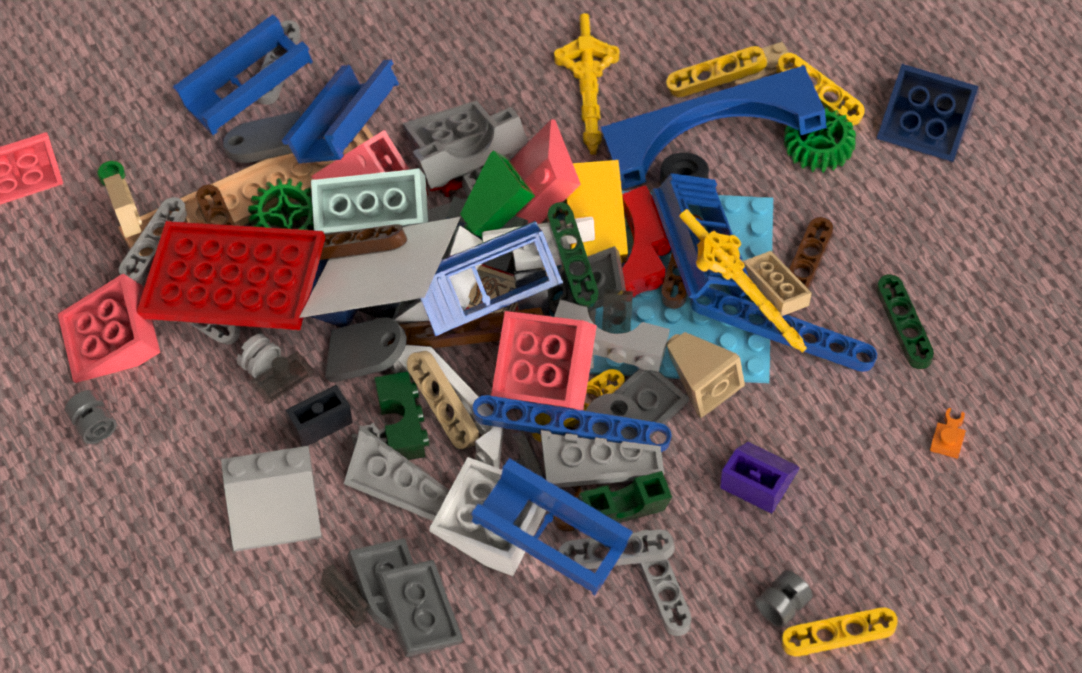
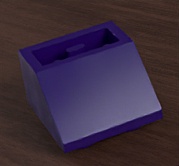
(758, 476)

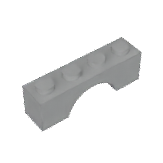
(440, 164)
(639, 347)

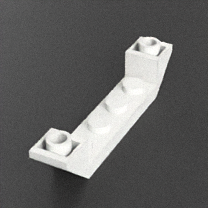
(490, 444)

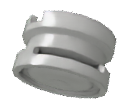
(258, 355)

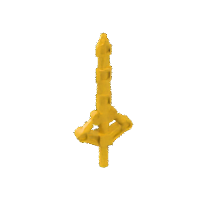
(588, 71)
(726, 252)

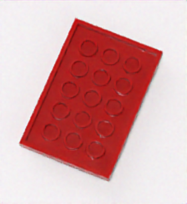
(232, 275)

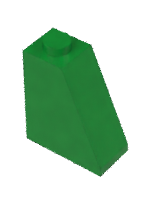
(495, 196)

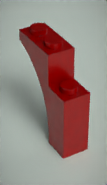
(644, 268)

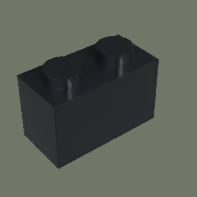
(319, 416)

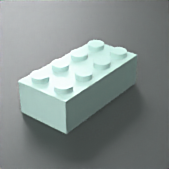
(369, 201)

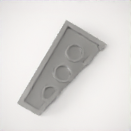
(587, 461)
(393, 478)

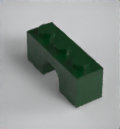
(397, 396)
(641, 498)

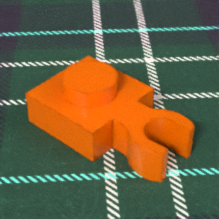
(948, 436)

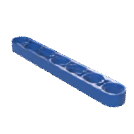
(768, 330)
(560, 414)

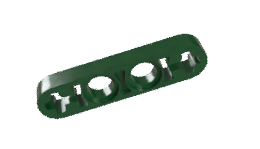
(572, 255)
(905, 321)

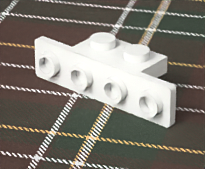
(528, 256)

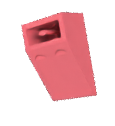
(370, 157)

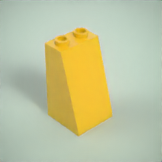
(602, 199)

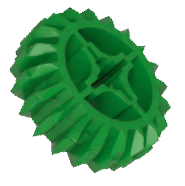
(819, 147)
(274, 215)

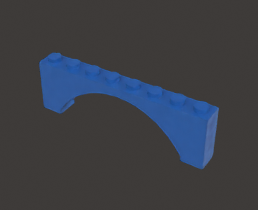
(782, 97)

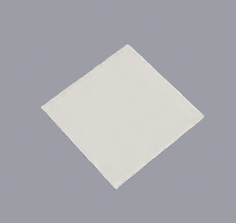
(383, 275)

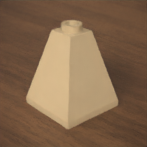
(705, 370)

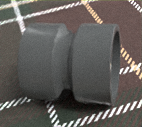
(90, 416)
(783, 599)

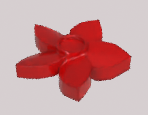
(451, 185)

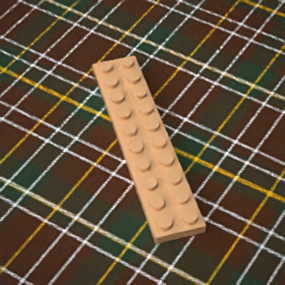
(241, 186)

